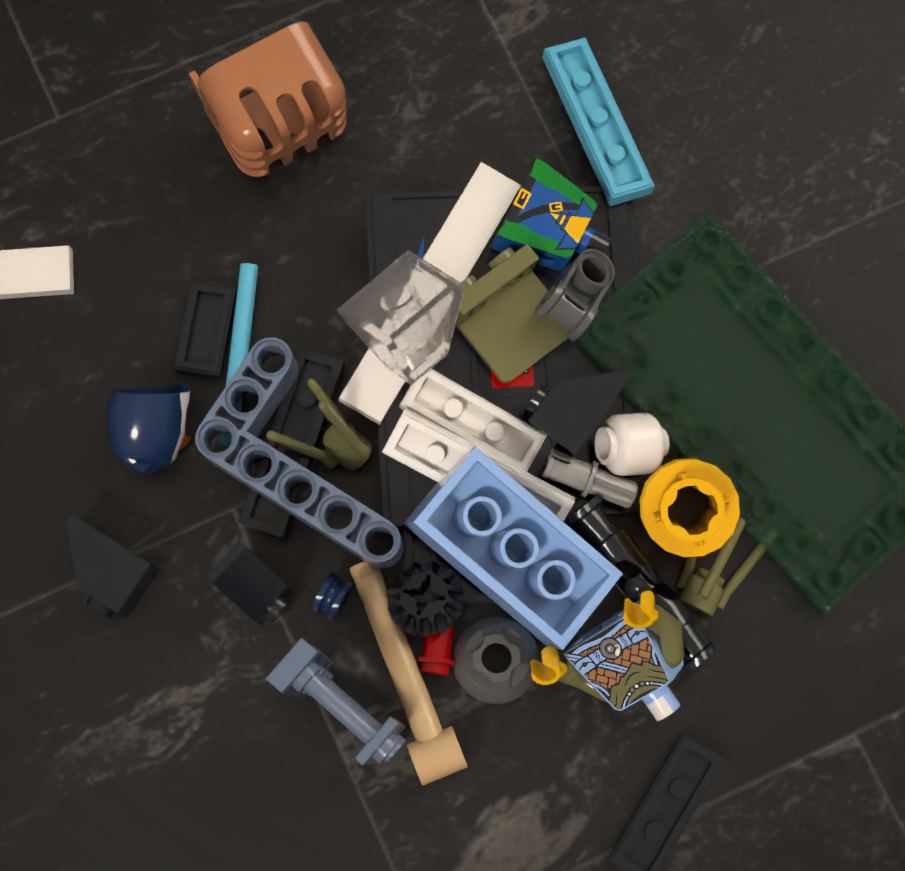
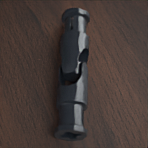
(618, 545)

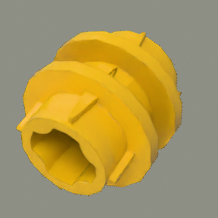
(716, 522)

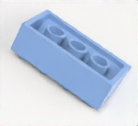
(513, 549)

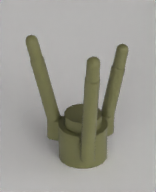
(341, 441)
(705, 588)

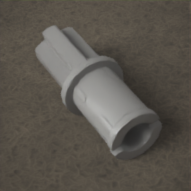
(589, 479)

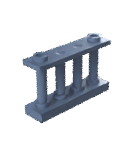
(307, 672)

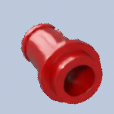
(437, 654)

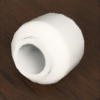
(631, 444)

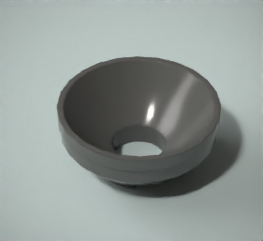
(476, 679)

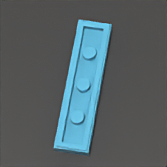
(598, 122)

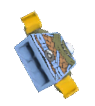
(622, 659)

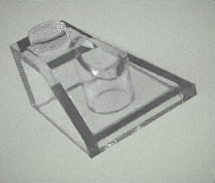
(406, 315)

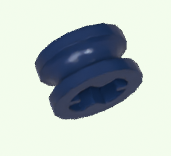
(332, 596)

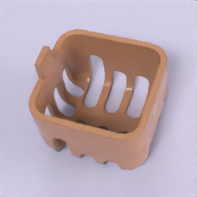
(291, 93)

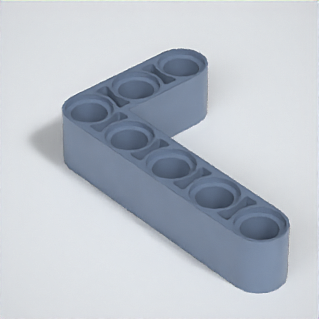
(284, 471)

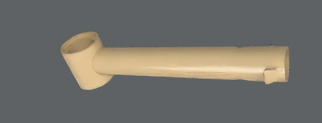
(434, 749)

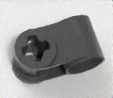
(578, 292)

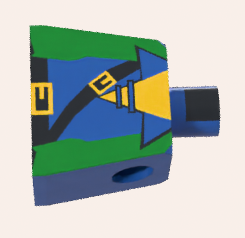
(550, 218)

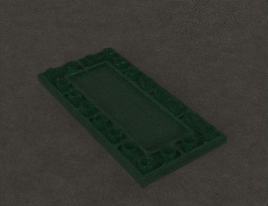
(766, 402)

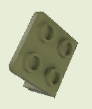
(501, 318)

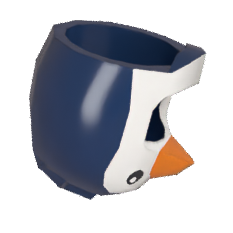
(148, 425)

